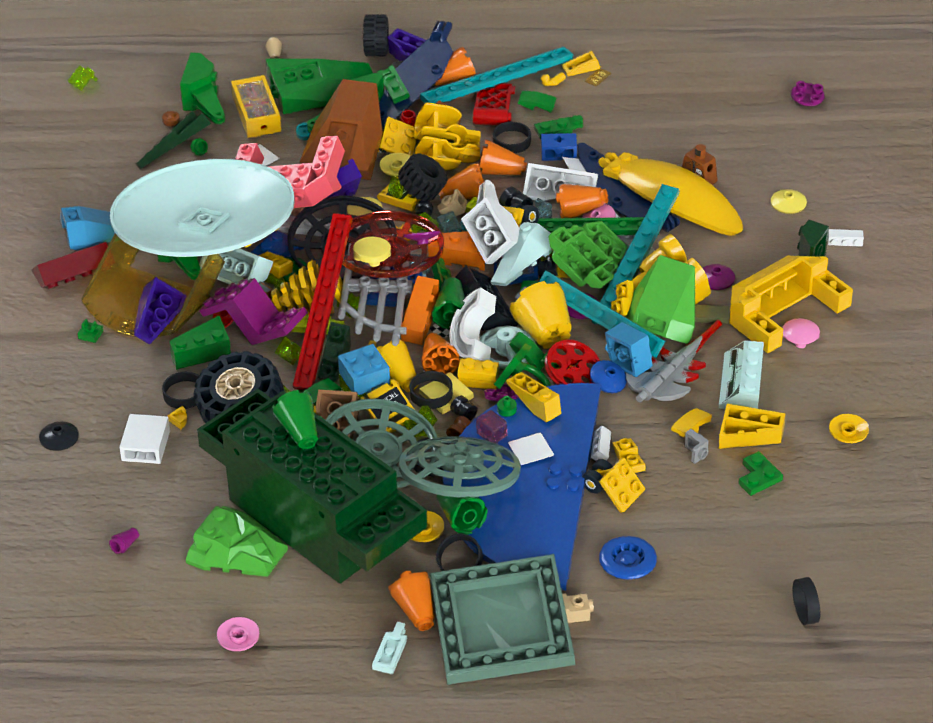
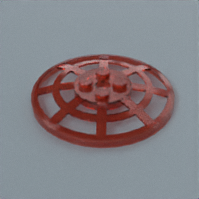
(400, 247)

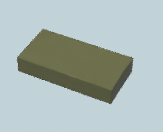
(711, 313)

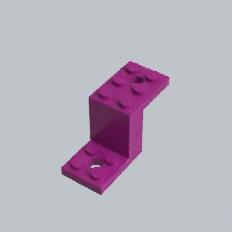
(253, 311)

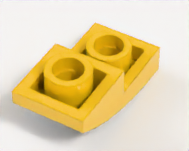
(624, 297)
(691, 420)
(627, 449)

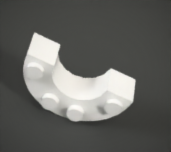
(468, 323)

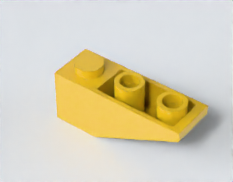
(537, 397)

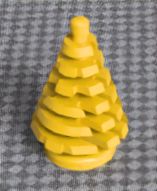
(302, 288)

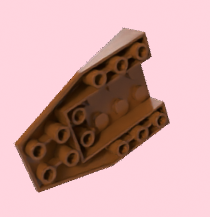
(356, 120)

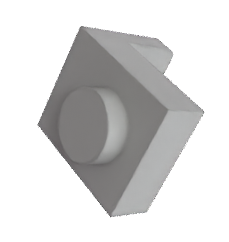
(697, 444)

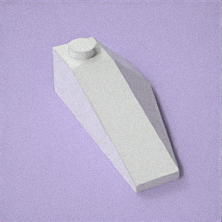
(544, 181)

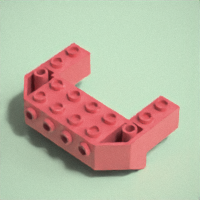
(309, 180)

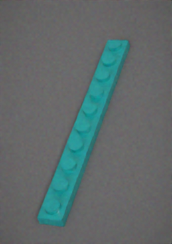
(497, 76)
(642, 241)

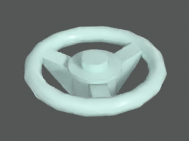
(500, 339)

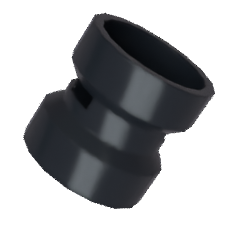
(423, 206)
(462, 407)

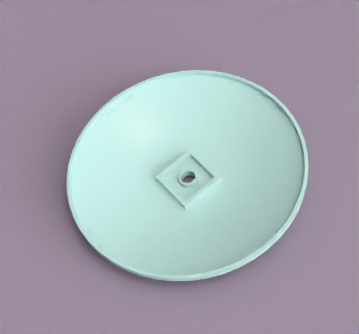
(202, 207)

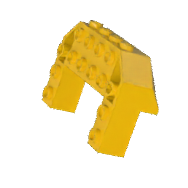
(780, 287)

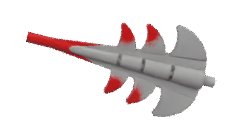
(660, 381)

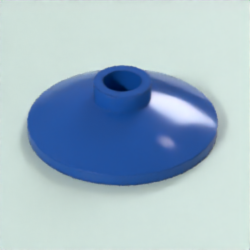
(609, 375)

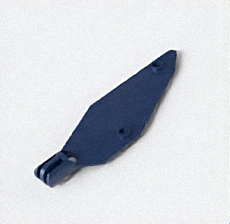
(420, 70)
(619, 195)

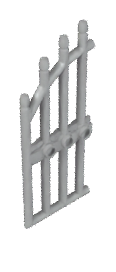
(383, 286)

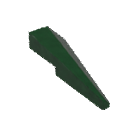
(182, 131)

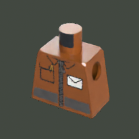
(701, 163)

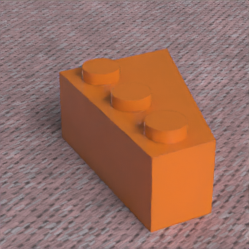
(458, 249)
(419, 310)

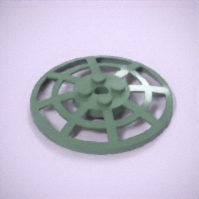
(380, 438)
(461, 460)

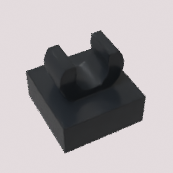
(548, 265)

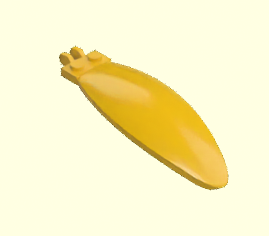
(696, 200)

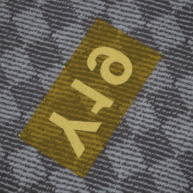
(597, 77)

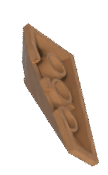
(331, 400)

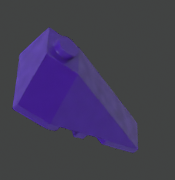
(157, 309)

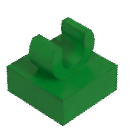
(90, 331)

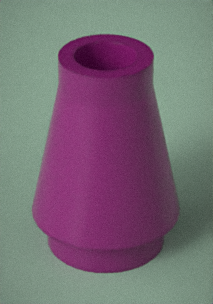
(122, 541)

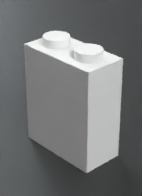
(144, 438)

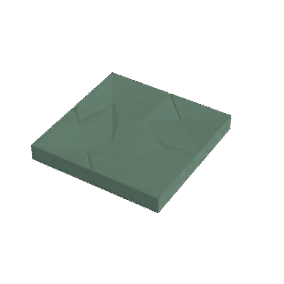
(501, 619)

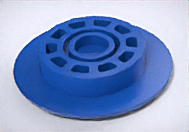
(627, 557)

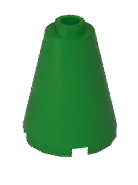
(448, 301)
(297, 416)
(463, 512)

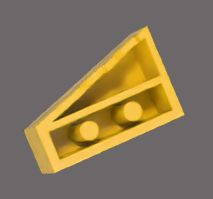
(750, 427)

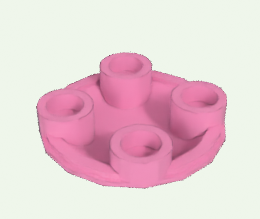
(800, 332)

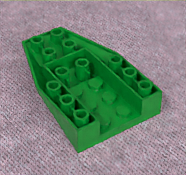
(310, 82)

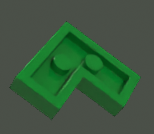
(762, 474)

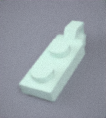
(390, 649)

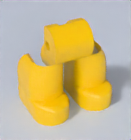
(441, 122)
(672, 249)

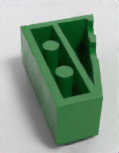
(200, 344)

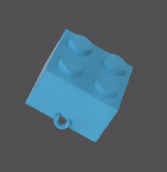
(629, 349)
(363, 369)

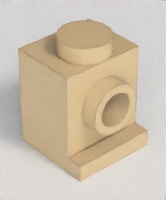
(454, 202)
(578, 607)

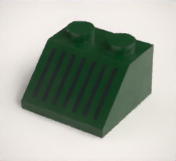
(813, 239)

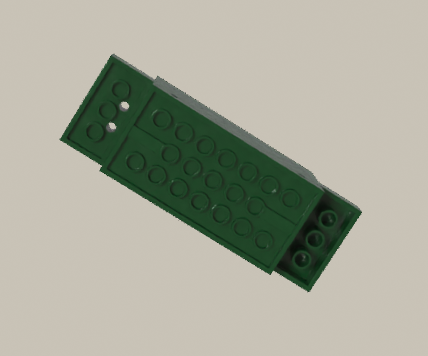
(323, 501)

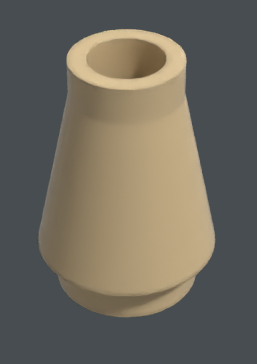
(274, 48)

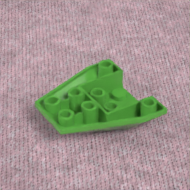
(666, 300)

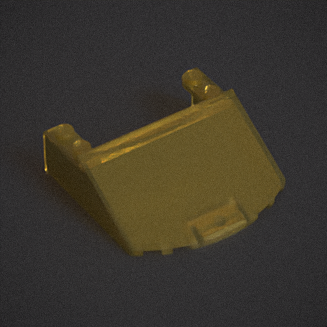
(117, 288)

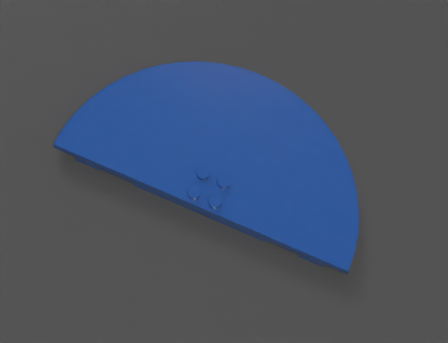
(545, 503)

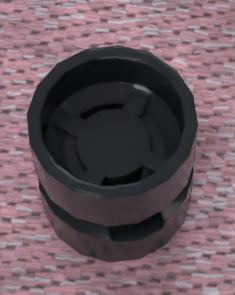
(512, 196)

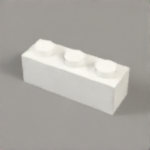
(845, 237)
(601, 443)

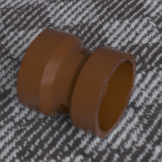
(458, 426)

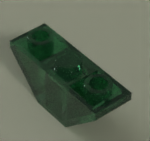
(337, 343)

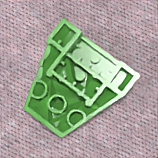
(587, 253)
(236, 542)

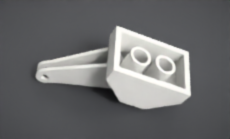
(491, 225)

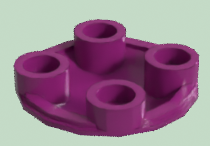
(807, 93)
(497, 394)

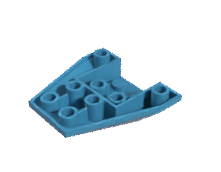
(86, 226)

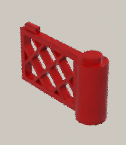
(492, 114)

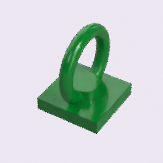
(517, 366)

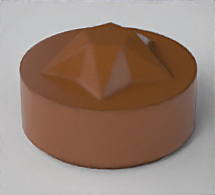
(171, 118)

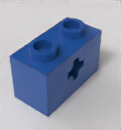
(558, 146)

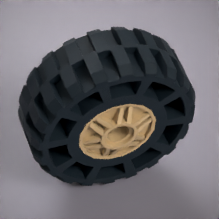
(232, 379)

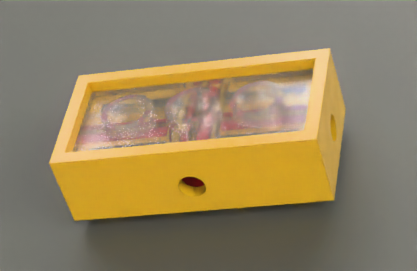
(256, 106)

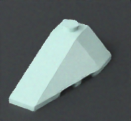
(531, 245)

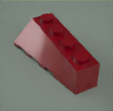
(69, 266)

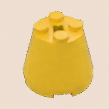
(543, 313)

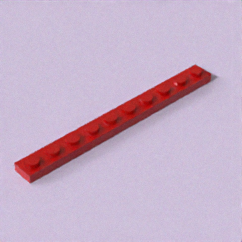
(322, 301)

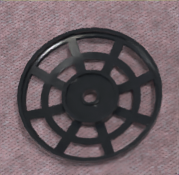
(307, 213)

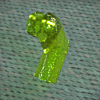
(275, 281)

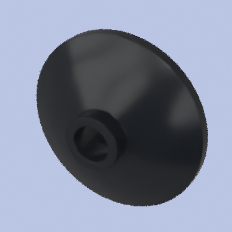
(58, 436)

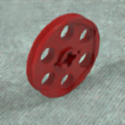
(568, 359)

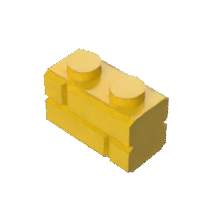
(478, 373)

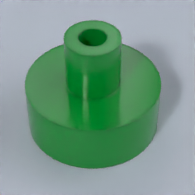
(506, 406)

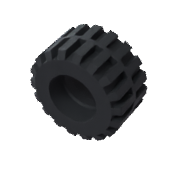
(375, 34)
(422, 177)

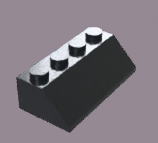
(472, 280)

